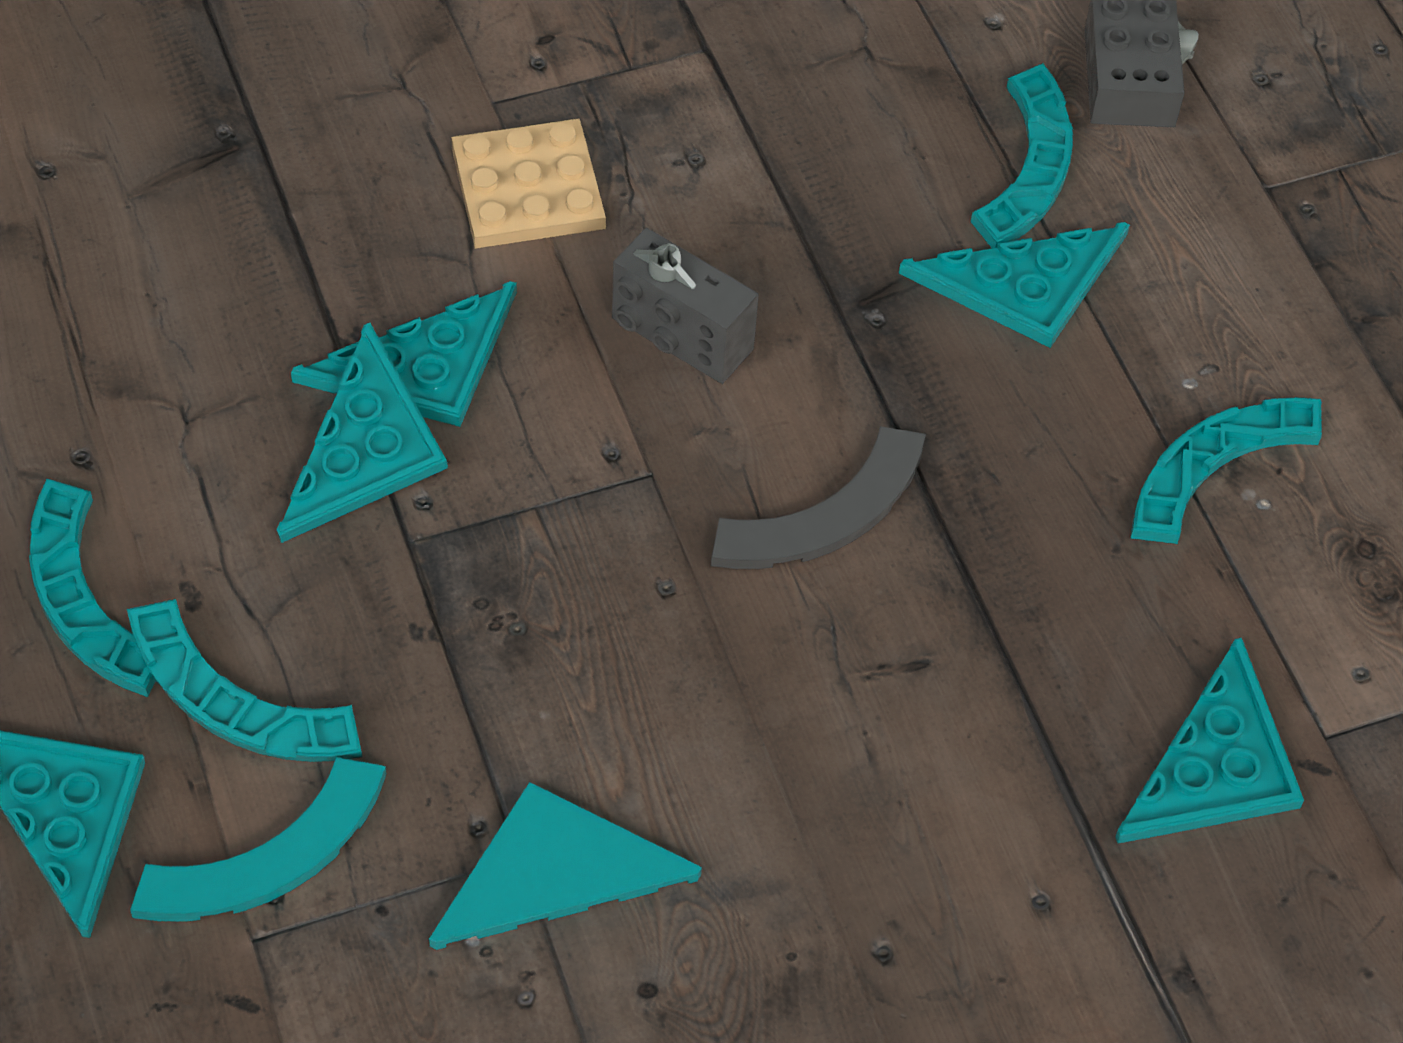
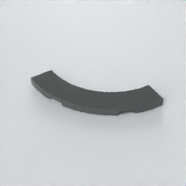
(831, 522)

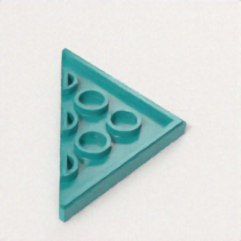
(1023, 281)
(435, 357)
(365, 446)
(1220, 763)
(69, 813)
(554, 864)

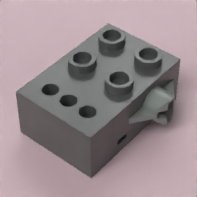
(1136, 62)
(684, 305)

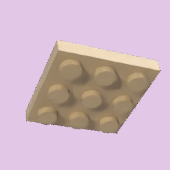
(528, 183)

